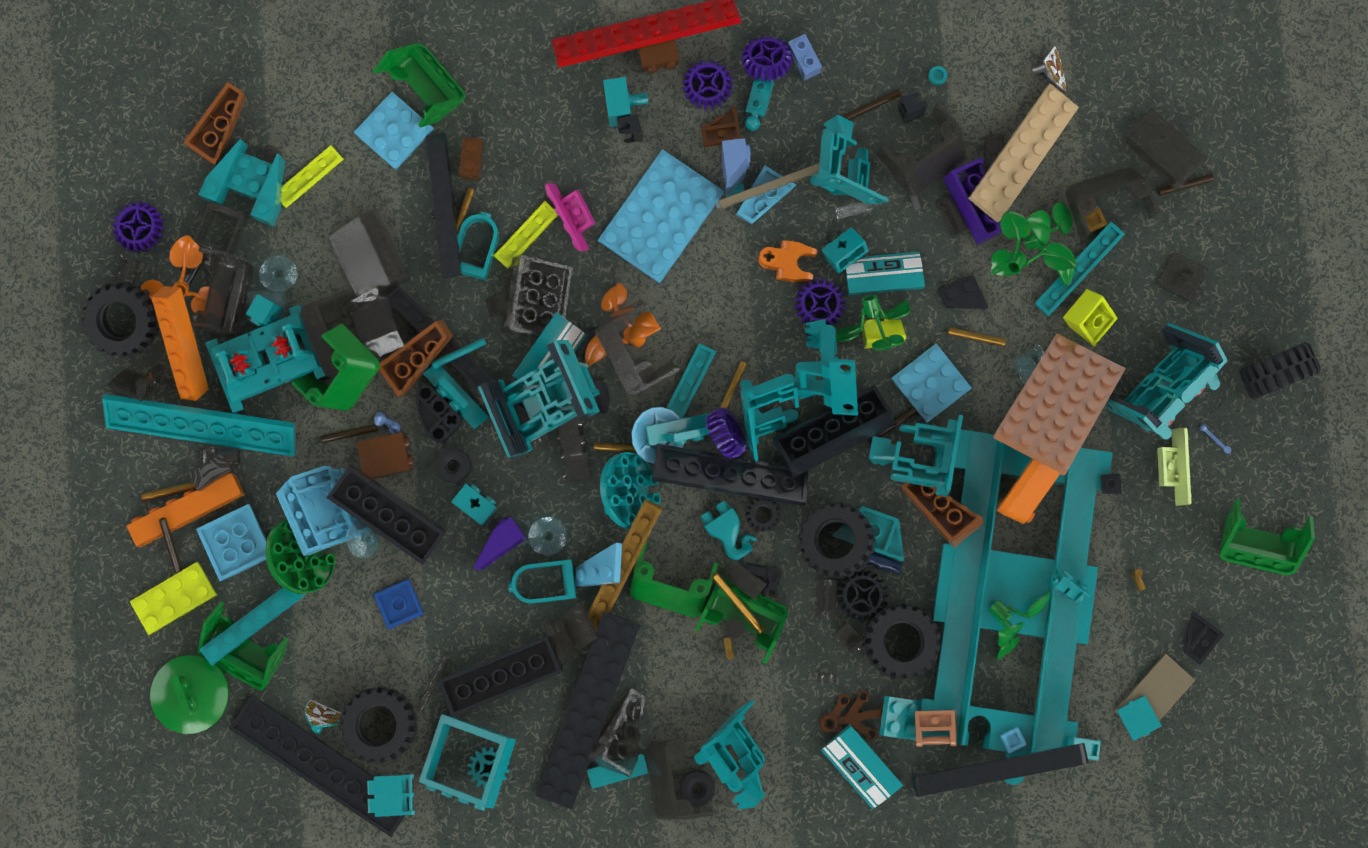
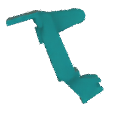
(833, 145)
(838, 385)
(753, 397)
(945, 445)
(749, 756)

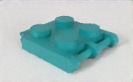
(390, 795)

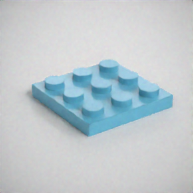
(393, 130)
(931, 383)
(234, 542)

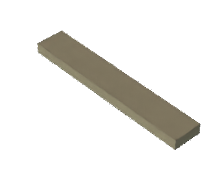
(769, 186)

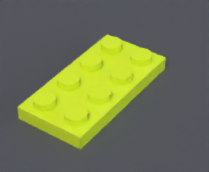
(173, 598)

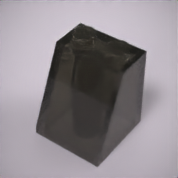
(378, 327)

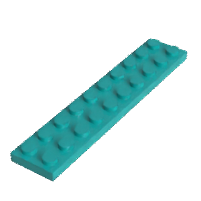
(199, 425)

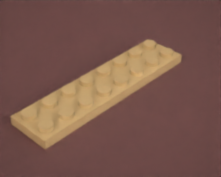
(1023, 153)

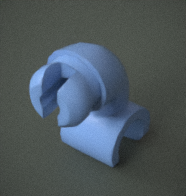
(380, 419)

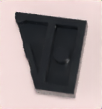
(963, 295)
(1200, 638)

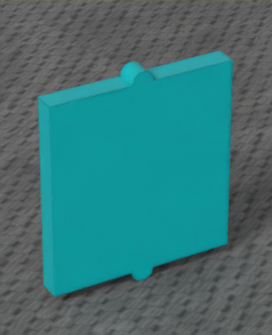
(1139, 718)

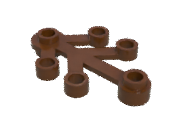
(851, 717)

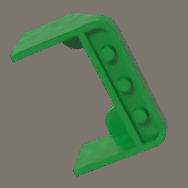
(426, 77)
(356, 370)
(1263, 549)
(666, 596)
(767, 611)
(249, 660)

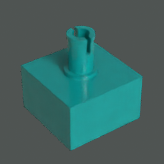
(619, 100)

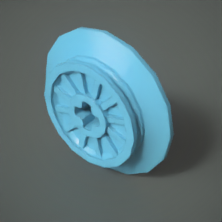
(639, 437)

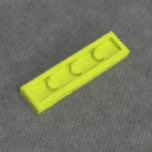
(309, 175)
(526, 234)

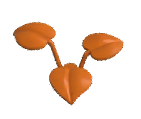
(184, 254)
(643, 325)

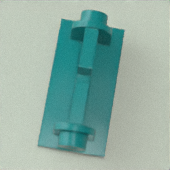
(1066, 580)

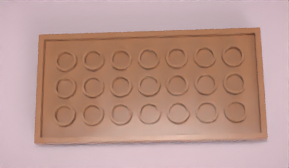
(1059, 404)

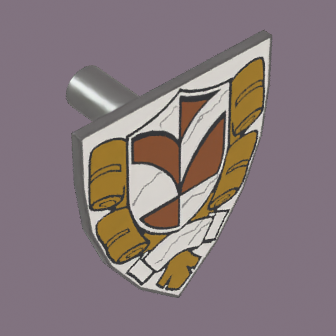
(1053, 69)

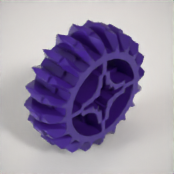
(762, 58)
(716, 72)
(137, 212)
(814, 297)
(726, 433)

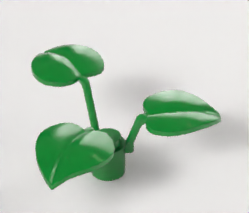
(1041, 230)
(1005, 263)
(872, 309)
(1004, 614)

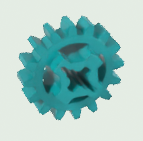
(482, 760)

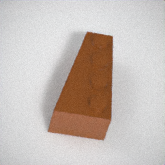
(217, 124)
(410, 362)
(948, 516)

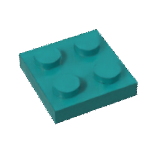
(899, 718)

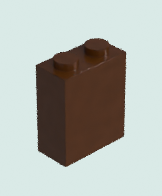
(385, 455)

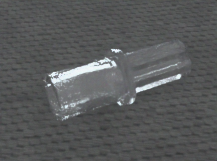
(852, 209)

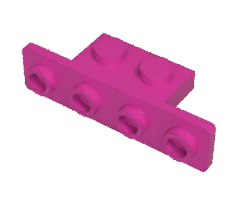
(573, 213)

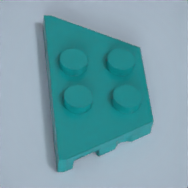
(886, 533)

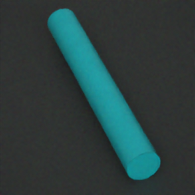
(458, 353)

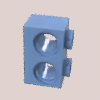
(804, 57)

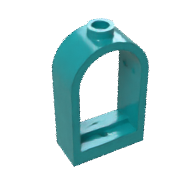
(472, 270)
(568, 578)

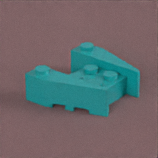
(249, 178)

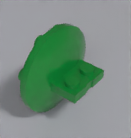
(289, 566)
(189, 694)

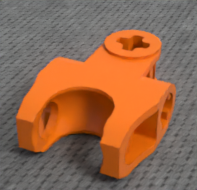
(785, 261)

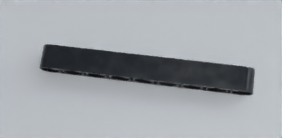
(1000, 769)

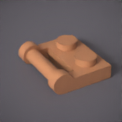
(935, 721)

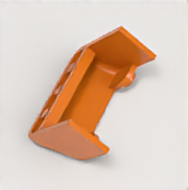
(1027, 492)

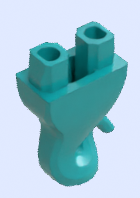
(726, 530)

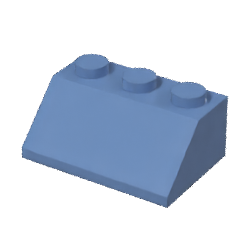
(734, 162)

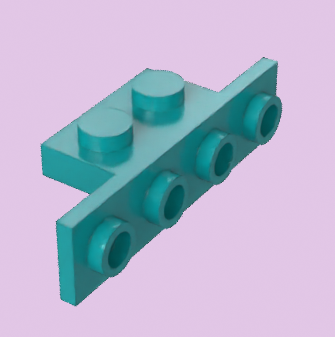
(456, 396)
(678, 430)

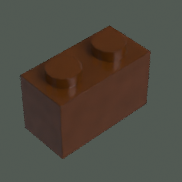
(659, 56)
(471, 159)

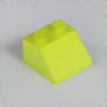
(1090, 317)
(872, 333)

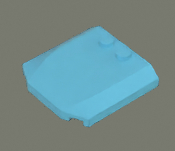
(313, 517)

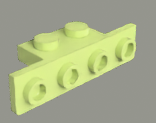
(1174, 466)

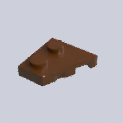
(721, 129)

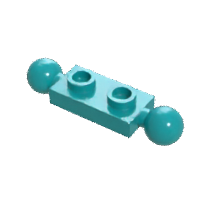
(758, 103)

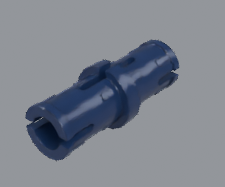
(885, 563)

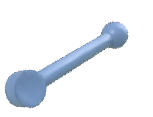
(1226, 449)

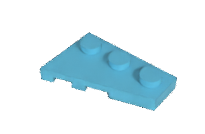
(755, 207)
(601, 568)

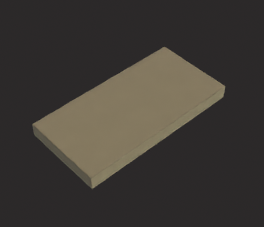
(1161, 686)

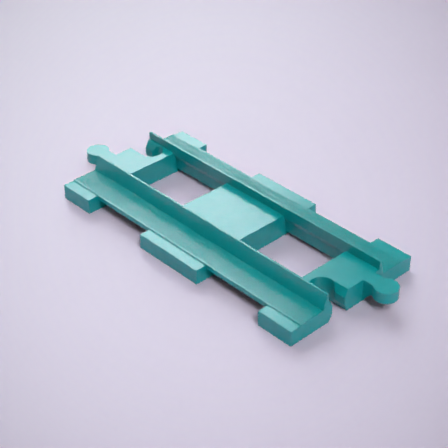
(976, 577)

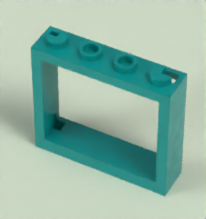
(497, 772)

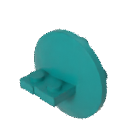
(625, 487)

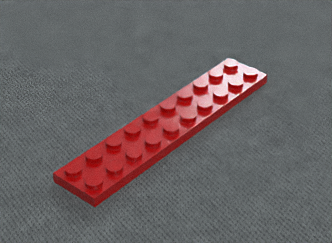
(645, 31)

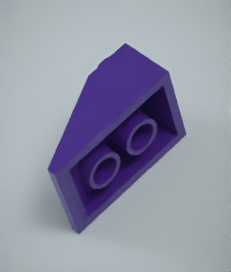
(501, 541)

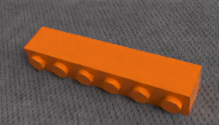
(180, 343)
(185, 510)

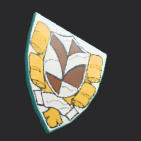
(320, 716)

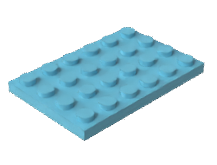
(661, 216)

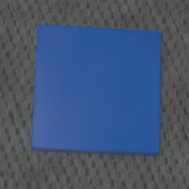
(398, 604)

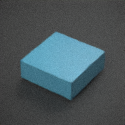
(1013, 740)

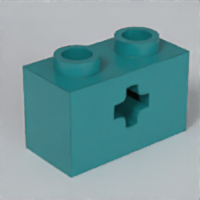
(845, 250)
(264, 311)
(466, 496)

